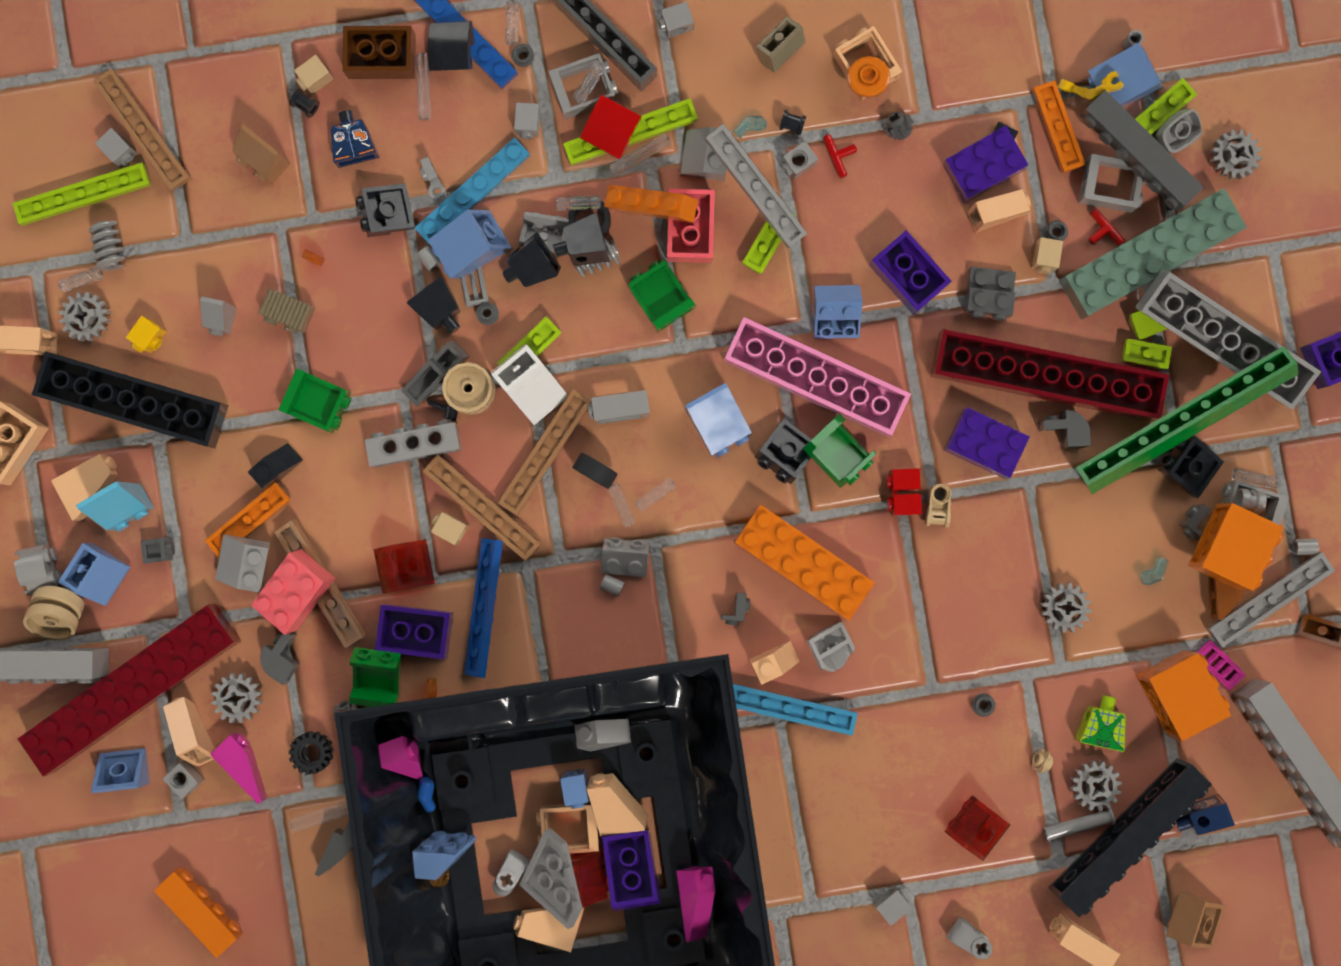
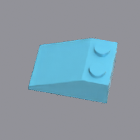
(117, 505)

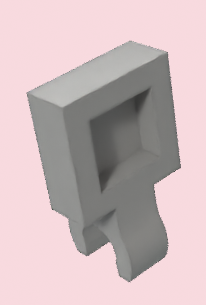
(429, 173)

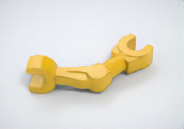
(1093, 93)

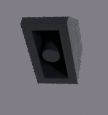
(275, 466)

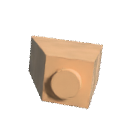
(998, 210)
(84, 482)
(774, 662)
(188, 732)
(614, 806)
(544, 928)

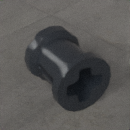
(304, 103)
(792, 122)

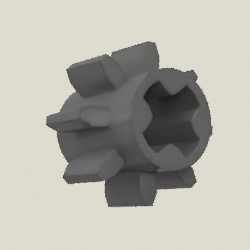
(899, 125)

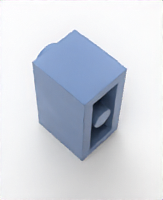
(574, 788)

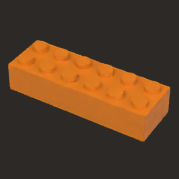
(804, 562)

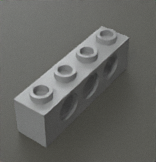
(449, 443)

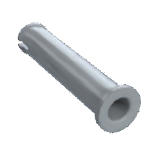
(1079, 824)

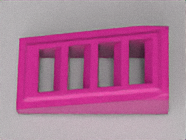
(1237, 674)

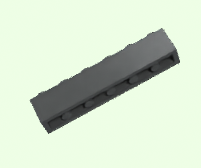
(609, 40)
(1141, 151)

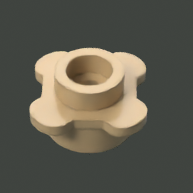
(1042, 761)

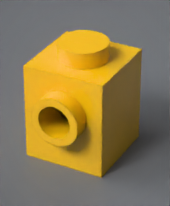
(146, 335)

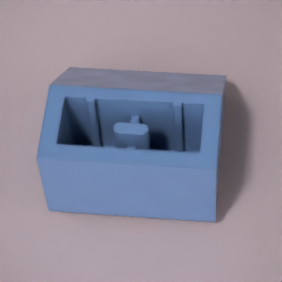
(837, 311)
(94, 573)
(439, 853)

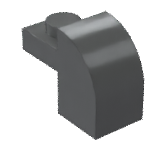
(1073, 428)
(276, 662)

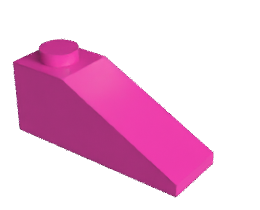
(401, 756)
(240, 763)
(696, 899)

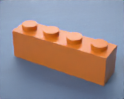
(651, 203)
(198, 911)

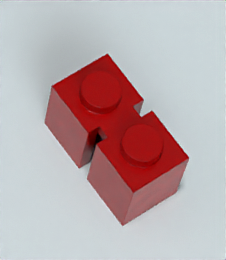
(904, 503)

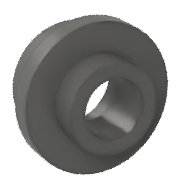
(519, 49)
(1063, 230)
(487, 320)
(989, 708)

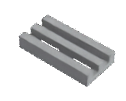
(477, 301)

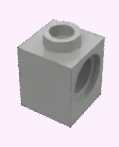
(676, 20)
(527, 120)
(116, 148)
(805, 153)
(193, 778)
(893, 904)

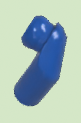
(425, 794)

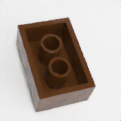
(379, 52)

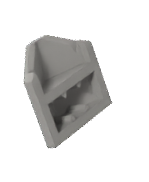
(831, 647)

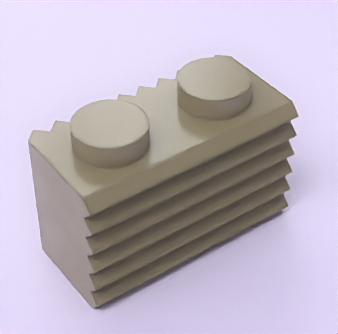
(781, 44)
(287, 311)

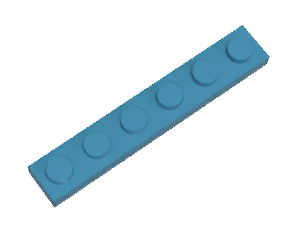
(475, 188)
(795, 709)

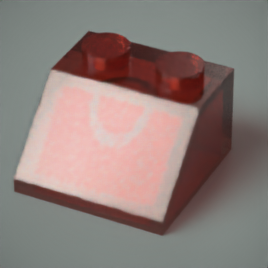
(404, 566)
(977, 828)
(590, 877)

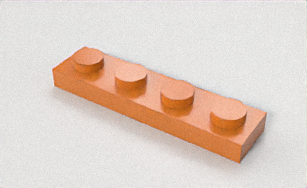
(1058, 127)
(251, 516)

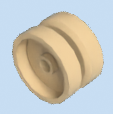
(482, 386)
(53, 613)

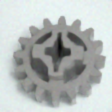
(1245, 157)
(77, 310)
(1066, 598)
(236, 689)
(1102, 778)

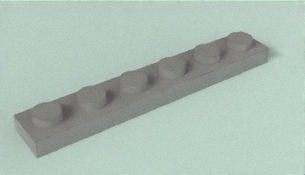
(755, 186)
(1271, 599)

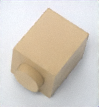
(313, 75)
(1047, 255)
(448, 528)

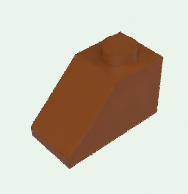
(1222, 598)
(1321, 631)

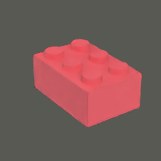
(690, 240)
(293, 591)

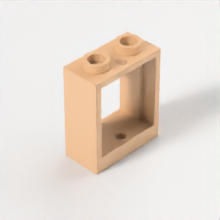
(861, 37)
(27, 340)
(593, 832)
(1082, 942)

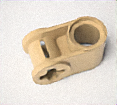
(938, 507)

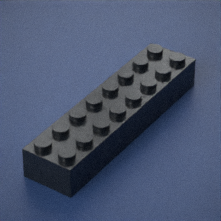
(130, 400)
(1130, 837)

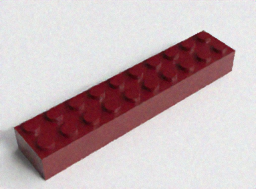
(1050, 375)
(129, 689)

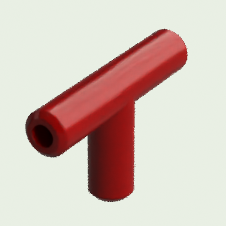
(837, 155)
(1106, 228)

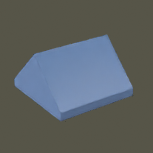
(121, 771)

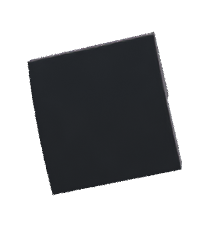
(450, 46)

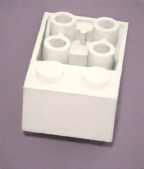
(529, 384)

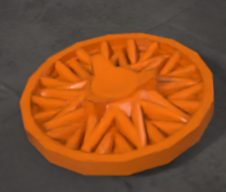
(868, 76)

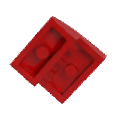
(610, 127)

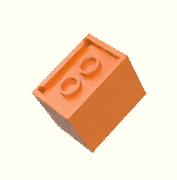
(1236, 546)
(1184, 694)

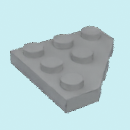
(552, 879)

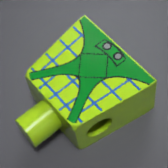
(1103, 726)

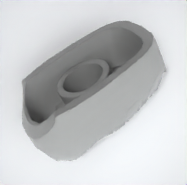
(1180, 130)

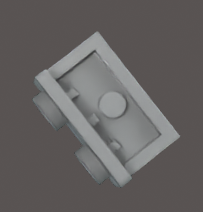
(548, 227)
(624, 557)

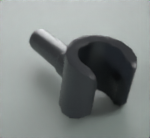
(450, 413)

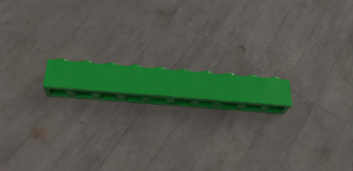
(1188, 419)

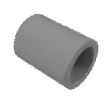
(1136, 35)
(428, 259)
(1305, 546)
(611, 585)

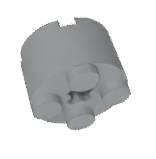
(37, 567)

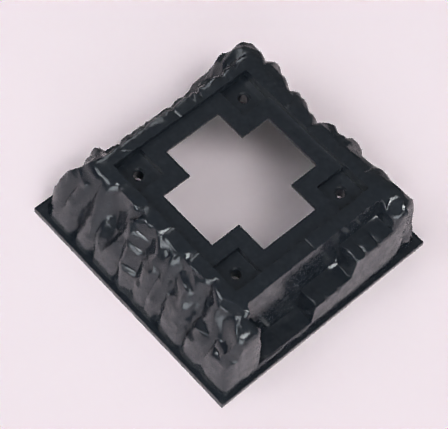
(694, 774)

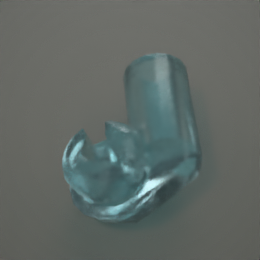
(750, 123)
(1155, 574)

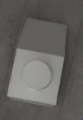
(217, 316)
(602, 734)

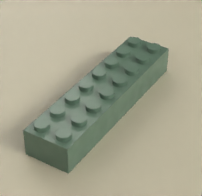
(1150, 252)

